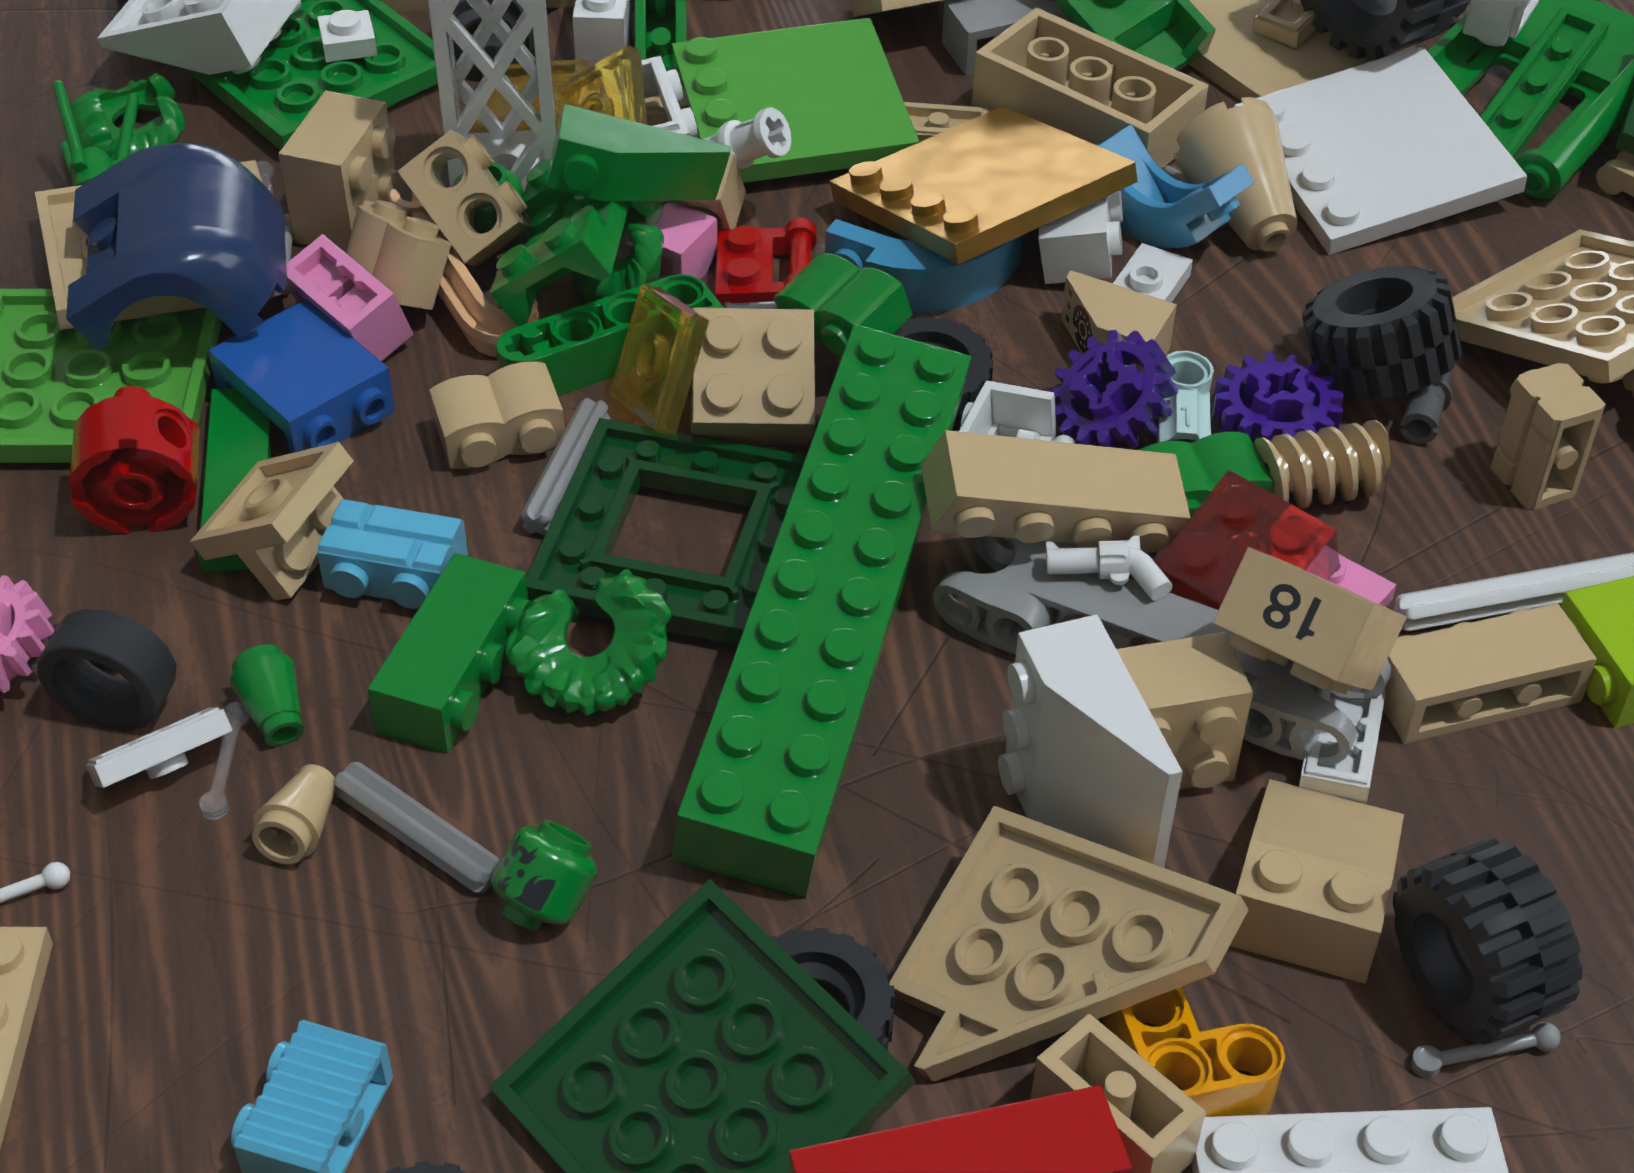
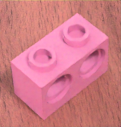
(348, 296)

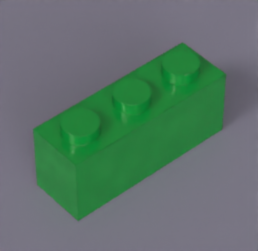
(449, 654)

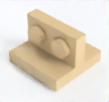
(278, 517)

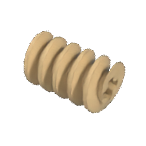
(1327, 461)

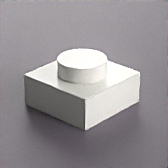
(347, 35)

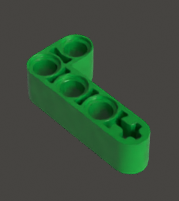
(587, 341)

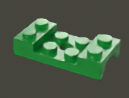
(1159, 29)
(564, 237)

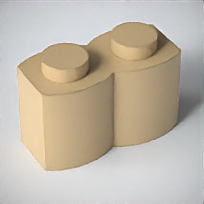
(399, 252)
(497, 414)

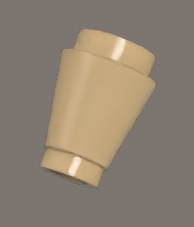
(295, 816)

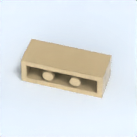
(1485, 672)

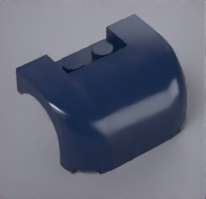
(180, 227)

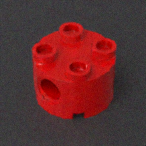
(134, 462)

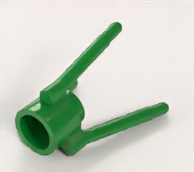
(91, 161)

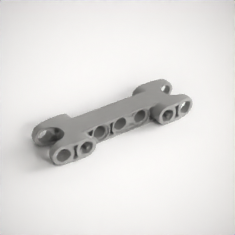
(1027, 598)

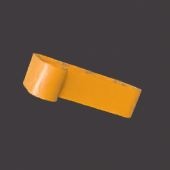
(1203, 1061)

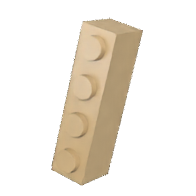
(1052, 491)

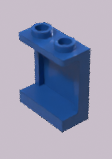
(306, 377)

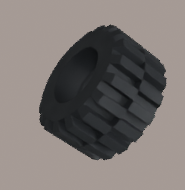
(1383, 331)
(1487, 940)

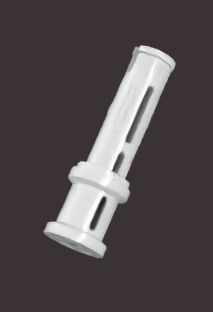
(755, 138)

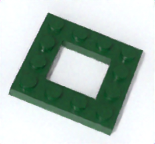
(601, 495)

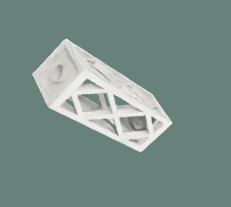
(510, 148)

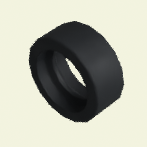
(121, 646)

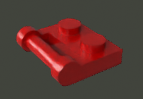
(747, 259)

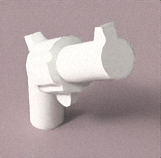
(1111, 561)

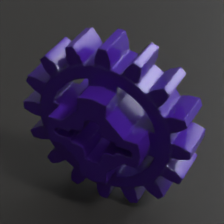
(1114, 391)
(1275, 398)

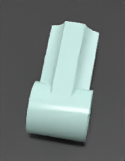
(1192, 403)

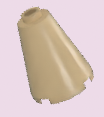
(1246, 135)

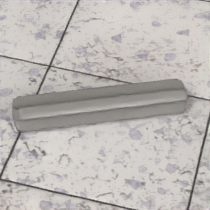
(561, 466)
(416, 826)

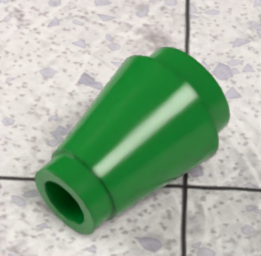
(269, 692)

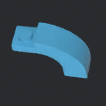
(1167, 210)
(927, 278)

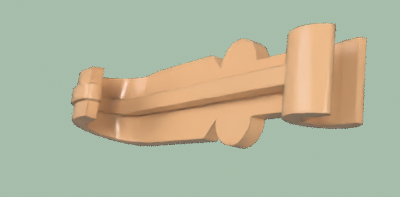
(463, 297)

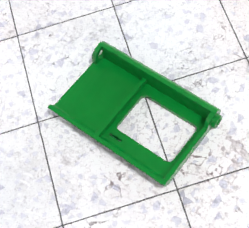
(1602, 86)

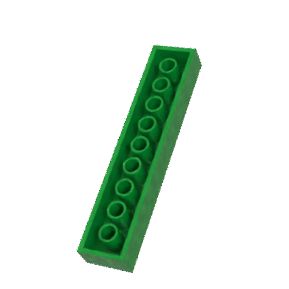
(820, 618)

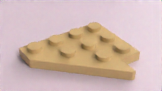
(1047, 933)

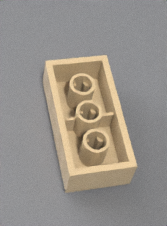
(1085, 84)

